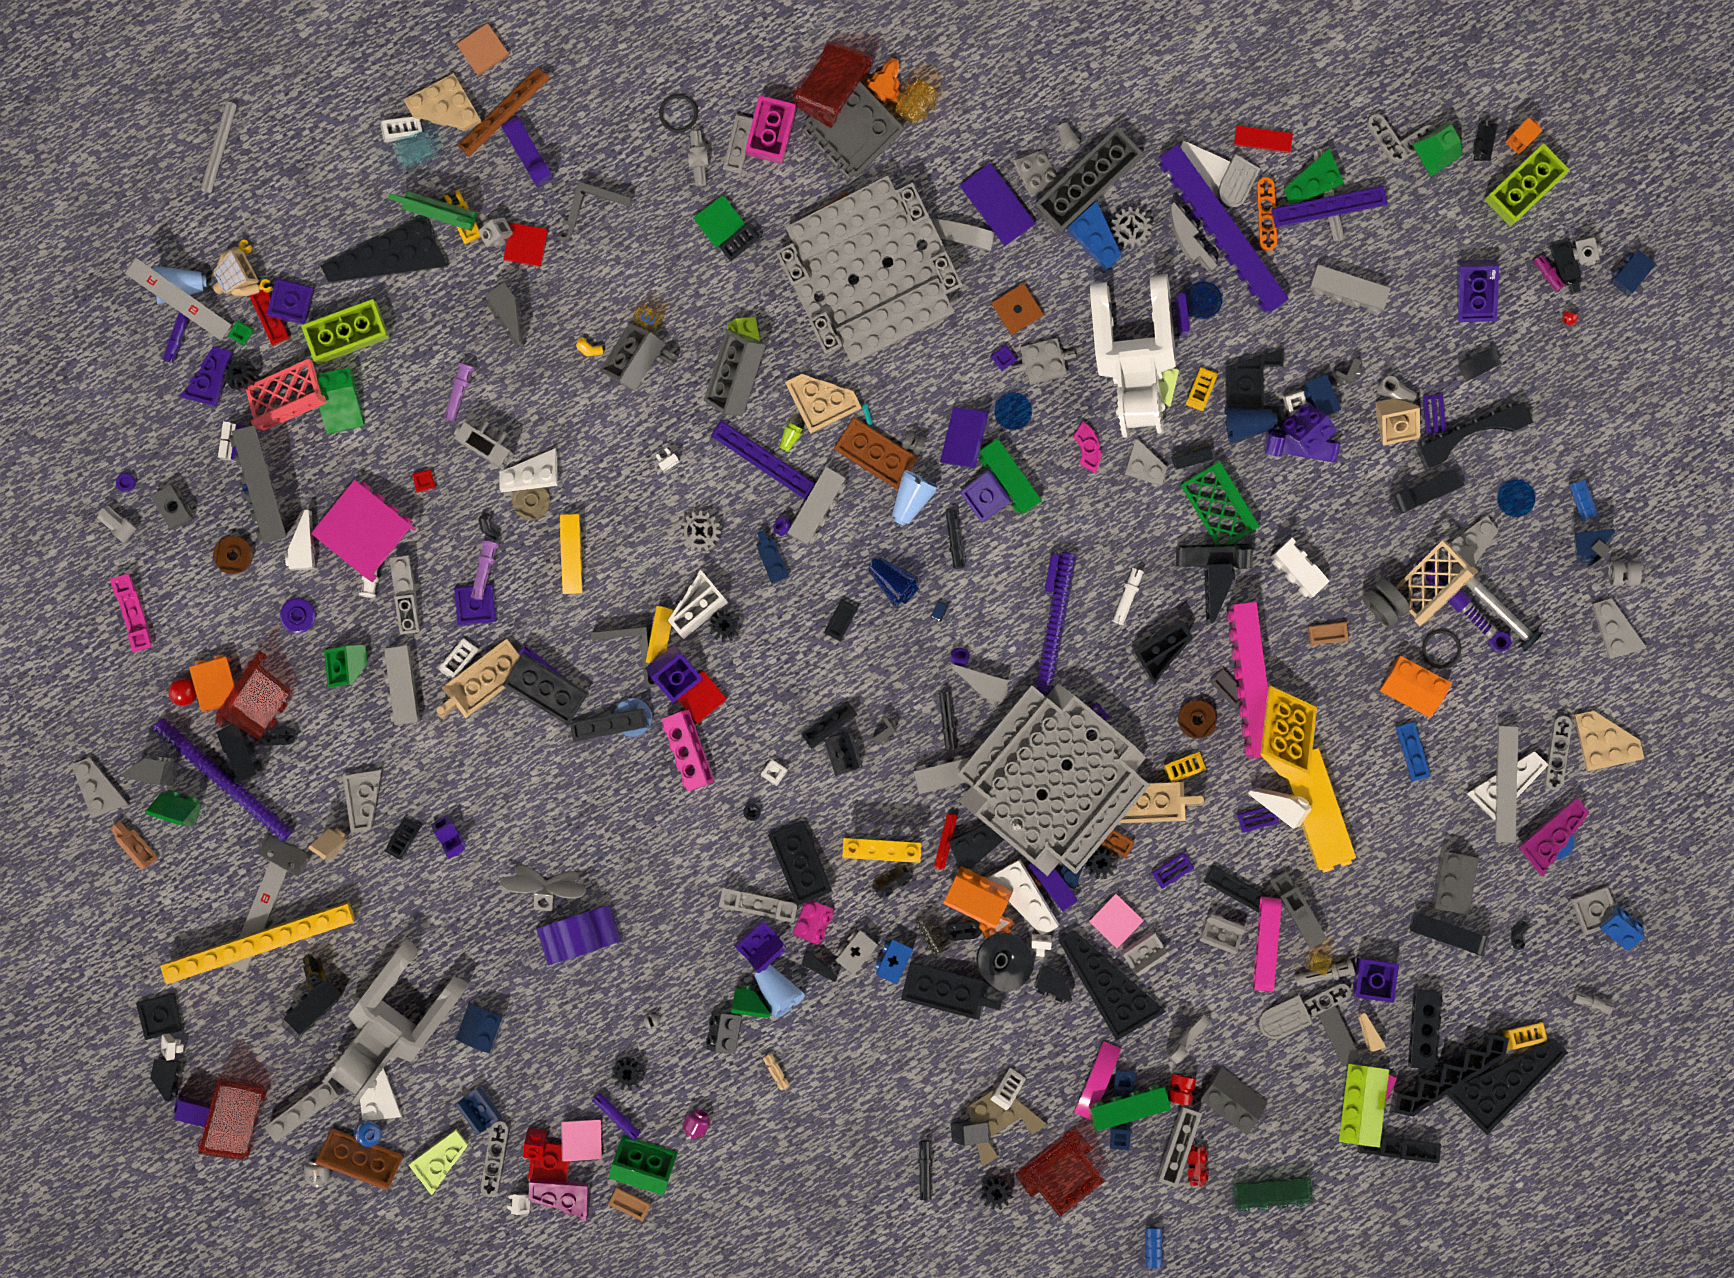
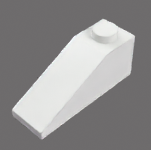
(301, 549)
(1286, 806)

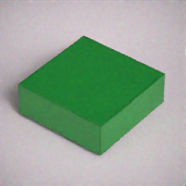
(240, 333)

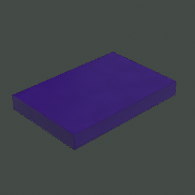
(964, 437)

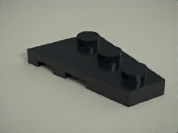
(974, 845)

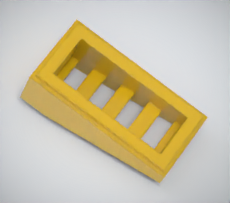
(1201, 400)
(1170, 774)
(1514, 1037)

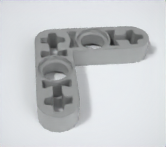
(1401, 146)
(1178, 1049)

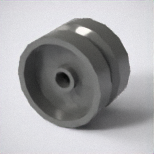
(1386, 603)

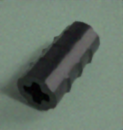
(1192, 456)

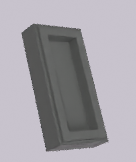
(1226, 687)

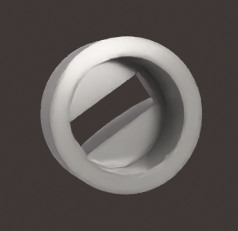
(655, 1020)

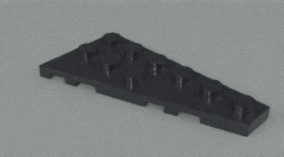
(1497, 1091)

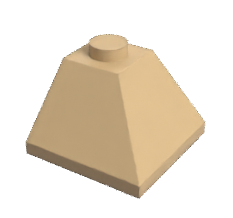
(1397, 421)

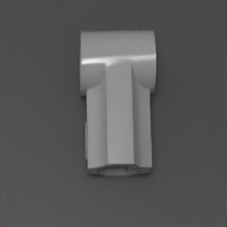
(1397, 390)
(119, 526)

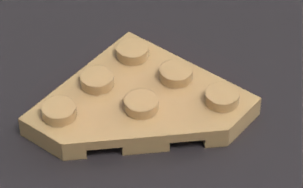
(444, 105)
(821, 401)
(1605, 742)

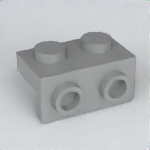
(1222, 933)
(1145, 953)

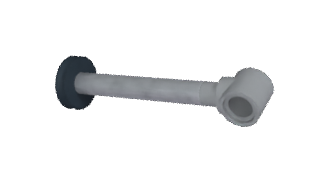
(1501, 611)

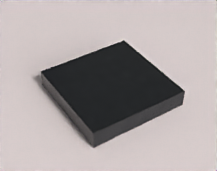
(159, 1016)

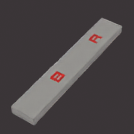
(177, 298)
(262, 907)

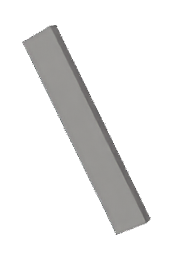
(1506, 784)

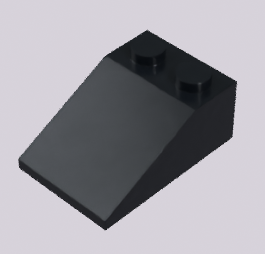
(1217, 581)

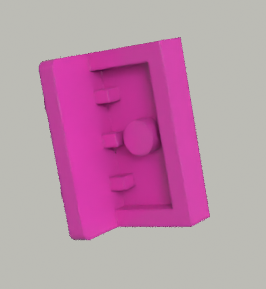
(813, 922)

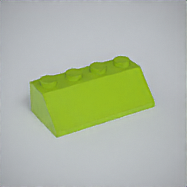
(1364, 1105)

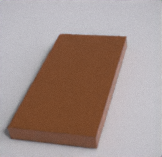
(875, 453)
(368, 1164)

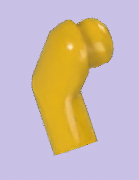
(588, 350)

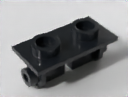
(1485, 142)
(900, 877)
(313, 972)

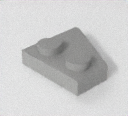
(1145, 465)

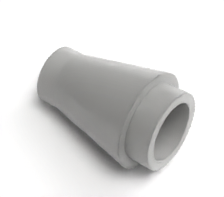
(1068, 139)

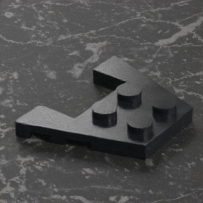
(1246, 383)

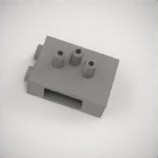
(484, 444)

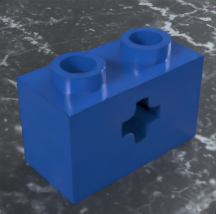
(902, 954)

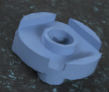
(634, 704)

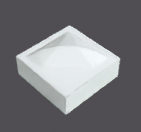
(774, 772)

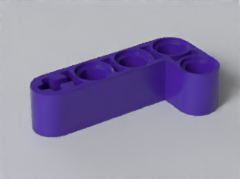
(527, 151)
(1279, 442)

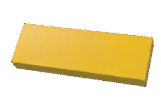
(659, 634)

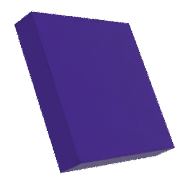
(290, 301)
(1181, 315)
(985, 496)
(472, 610)

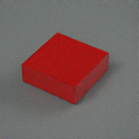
(423, 481)

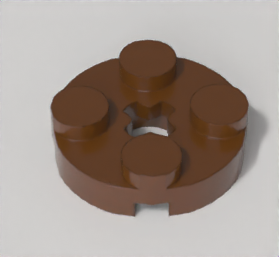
(226, 546)
(1197, 730)

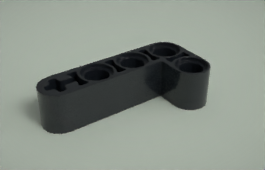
(1426, 492)
(1237, 554)
(1450, 934)

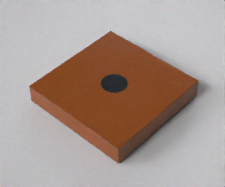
(1017, 309)

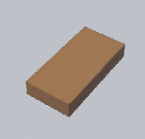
(1328, 633)
(629, 1204)

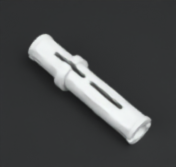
(1128, 595)

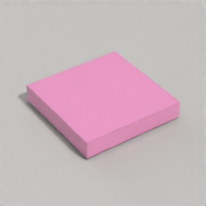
(1116, 921)
(581, 1140)

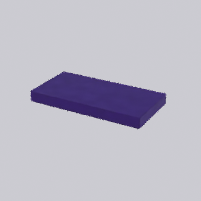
(997, 205)

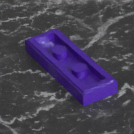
(1056, 888)

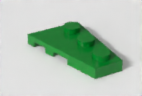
(1315, 180)

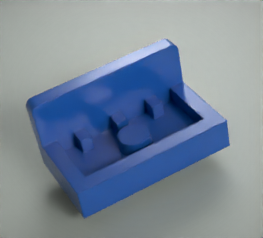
(1623, 928)

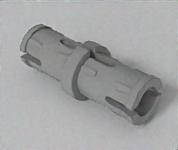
(1592, 1002)

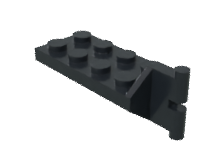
(947, 991)

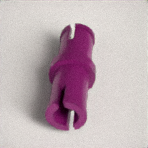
(1549, 273)

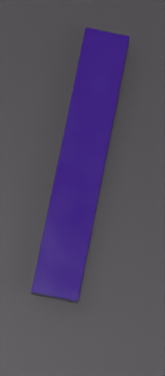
(1329, 207)
(763, 460)

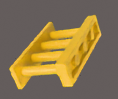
(881, 850)

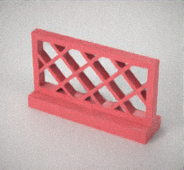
(292, 408)

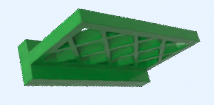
(436, 209)
(1231, 493)

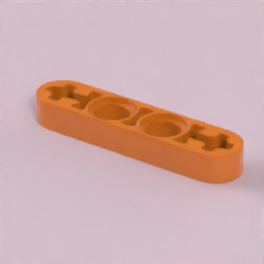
(1266, 214)

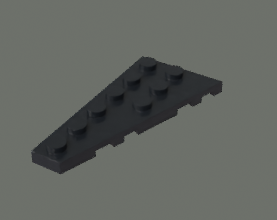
(396, 252)
(1114, 994)

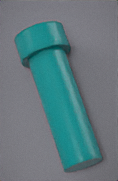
(867, 414)

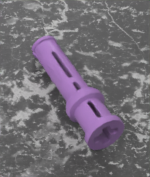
(461, 382)
(485, 561)

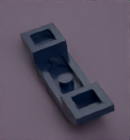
(1122, 1087)

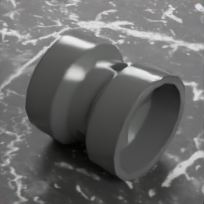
(918, 444)

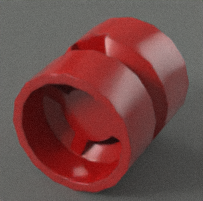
(1181, 1089)

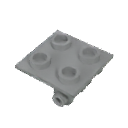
(1036, 172)

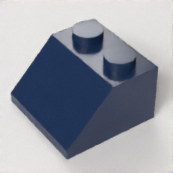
(1586, 540)
(480, 1028)

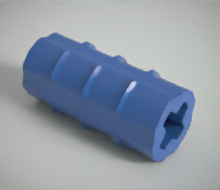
(1583, 500)
(1153, 1247)

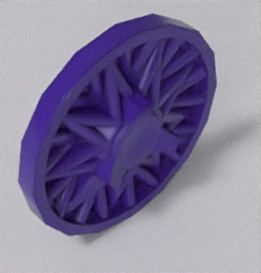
(297, 615)

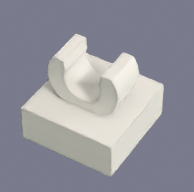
(667, 462)
(1041, 943)
(170, 1046)
(520, 1204)

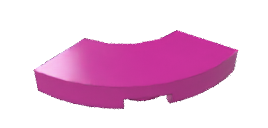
(1089, 447)

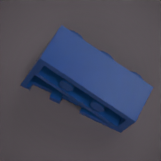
(1095, 237)

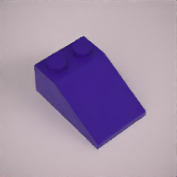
(1477, 290)

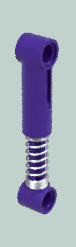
(1462, 603)

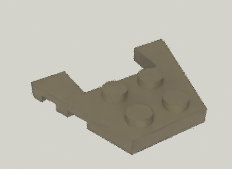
(988, 1111)

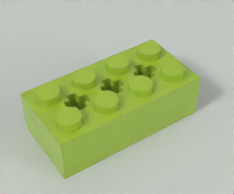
(1539, 185)
(334, 326)

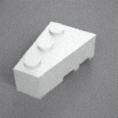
(1299, 569)
(696, 606)

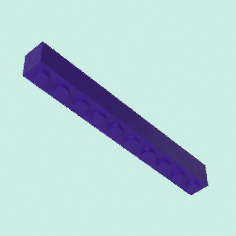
(1223, 229)

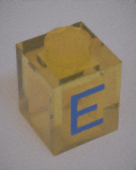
(648, 318)

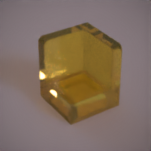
(1318, 962)

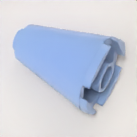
(187, 280)
(912, 496)
(778, 991)

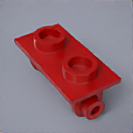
(1199, 1173)

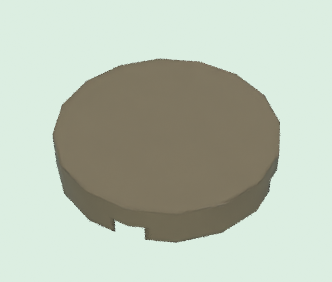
(531, 503)

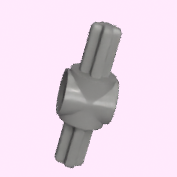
(698, 158)

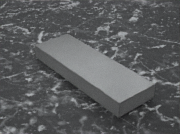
(736, 153)

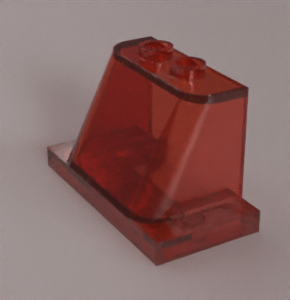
(254, 700)
(1062, 1173)

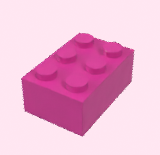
(770, 129)

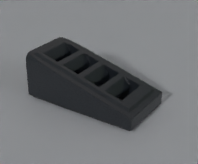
(756, 237)
(396, 854)
(813, 963)

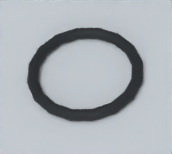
(681, 129)
(1444, 632)

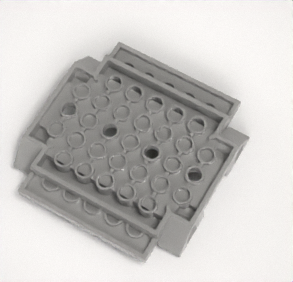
(855, 239)
(1027, 756)

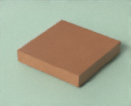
(482, 49)

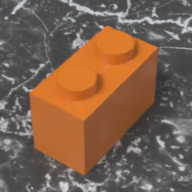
(1524, 135)

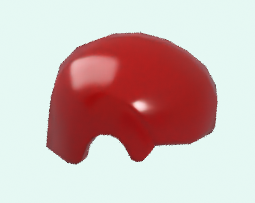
(182, 692)

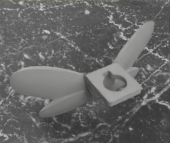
(530, 881)

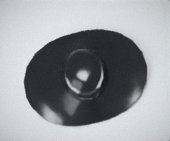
(1005, 961)

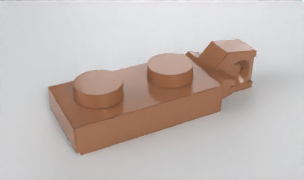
(133, 845)

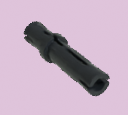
(956, 548)
(950, 744)
(925, 1169)

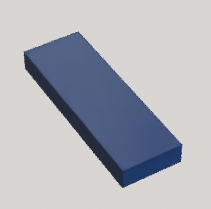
(1412, 751)

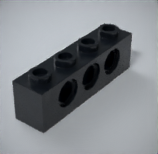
(1418, 1019)

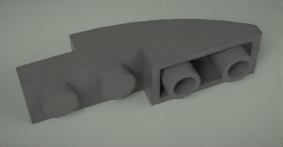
(1298, 910)

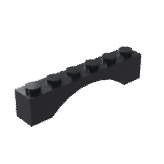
(1510, 420)

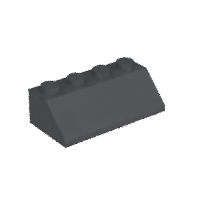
(734, 373)

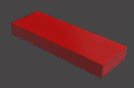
(1263, 139)
(273, 327)

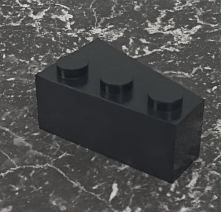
(1161, 649)
(240, 754)
(310, 1009)

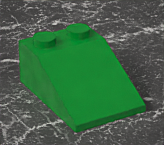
(343, 405)
(175, 808)

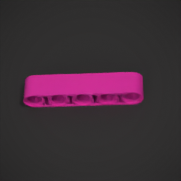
(1267, 944)

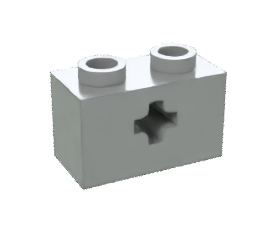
(866, 946)

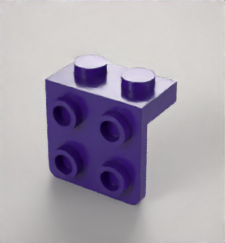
(1309, 428)
(760, 946)

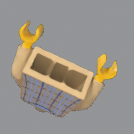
(236, 274)

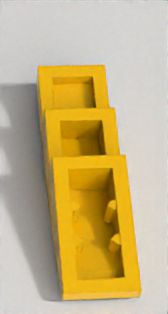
(571, 553)

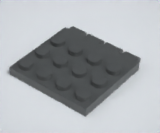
(858, 135)

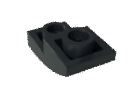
(1479, 363)

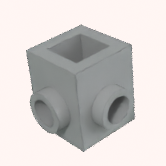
(495, 232)
(1587, 243)

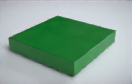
(719, 221)

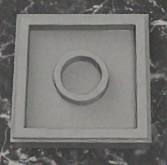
(1593, 909)

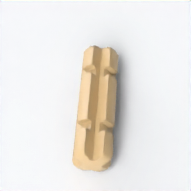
(775, 1071)

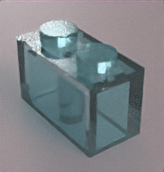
(415, 151)

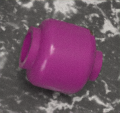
(696, 1124)

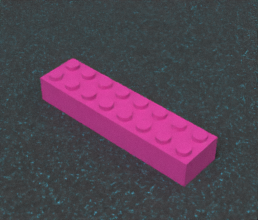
(1250, 673)

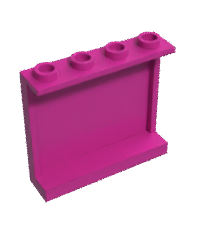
(362, 529)

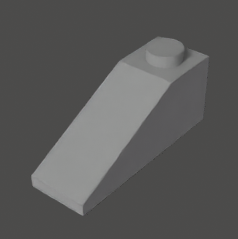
(985, 685)

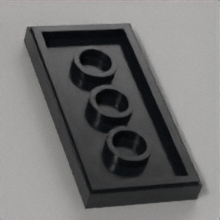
(545, 688)
(800, 863)

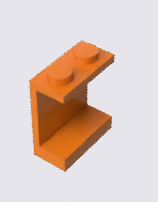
(212, 682)

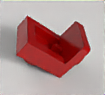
(534, 1143)

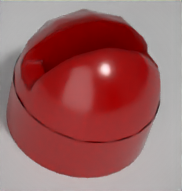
(1569, 318)

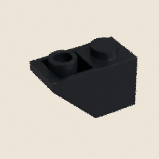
(1053, 983)
(165, 1077)

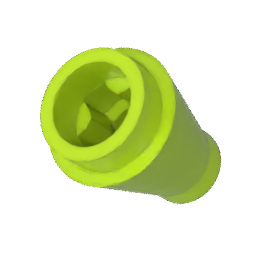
(790, 436)

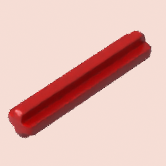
(944, 847)

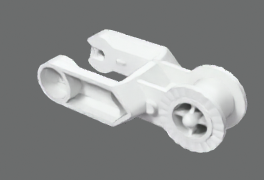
(1136, 362)

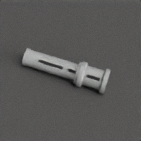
(1335, 969)

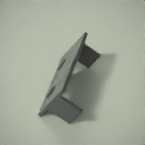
(1602, 550)
(283, 854)

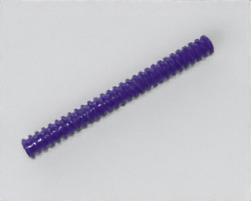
(1055, 622)
(222, 779)

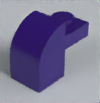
(448, 836)

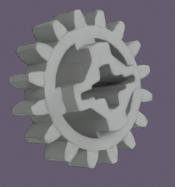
(1123, 228)
(706, 525)

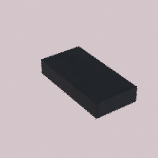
(841, 620)

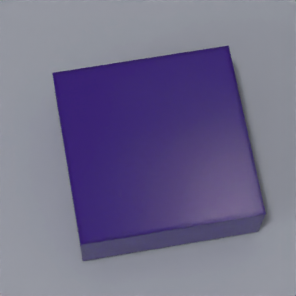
(1003, 358)

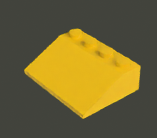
(1288, 734)

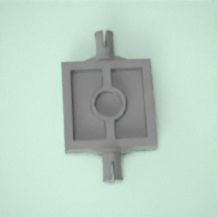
(1043, 361)

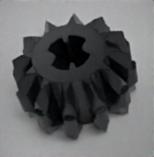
(240, 374)
(720, 620)
(1104, 869)
(626, 1081)
(996, 1185)

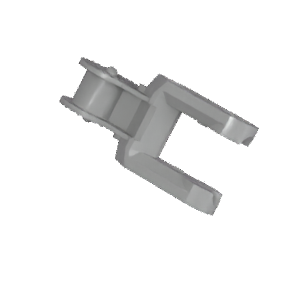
(385, 1032)

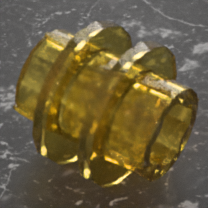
(916, 101)

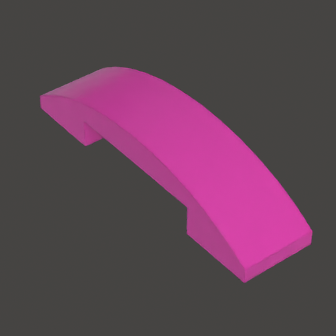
(132, 612)
(1098, 1078)

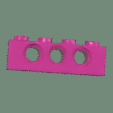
(696, 753)

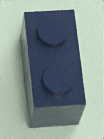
(1632, 274)
(1322, 395)

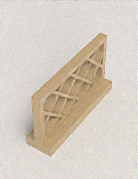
(1448, 590)

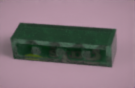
(1272, 1193)

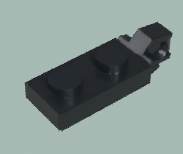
(1567, 266)

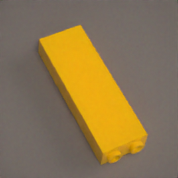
(1324, 823)

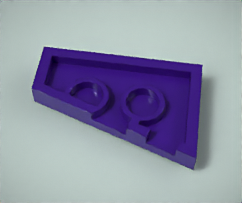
(209, 380)

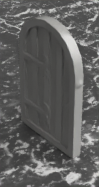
(1237, 182)
(1285, 1019)

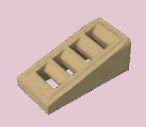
(1371, 1036)

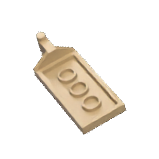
(479, 681)
(1161, 804)

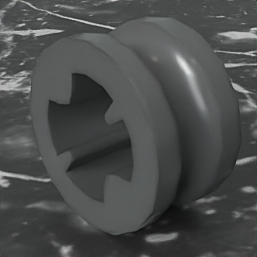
(668, 357)

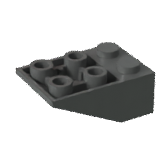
(504, 303)

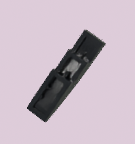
(1405, 1149)

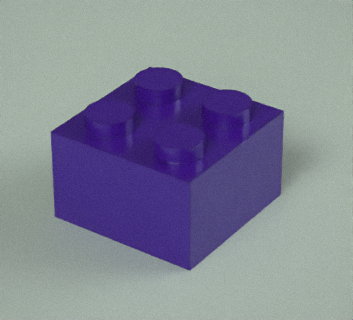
(673, 673)
(1375, 980)

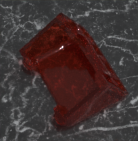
(832, 82)
(231, 1118)

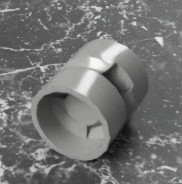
(1630, 570)

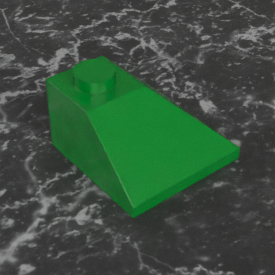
(1438, 148)
(344, 664)
(749, 1003)

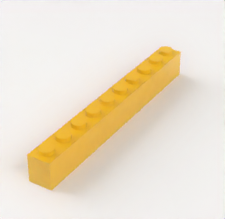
(257, 942)

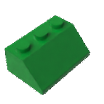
(643, 1165)

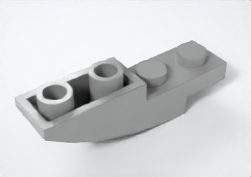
(1184, 233)
(405, 594)

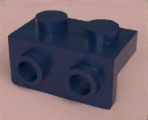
(478, 1110)

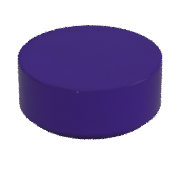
(126, 482)
(782, 526)
(959, 656)

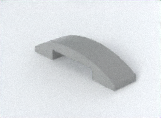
(964, 234)
(758, 905)

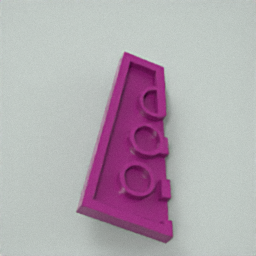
(1547, 841)

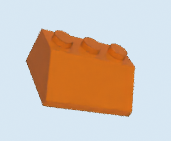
(1415, 686)
(978, 897)

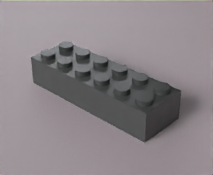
(1088, 181)
(258, 483)

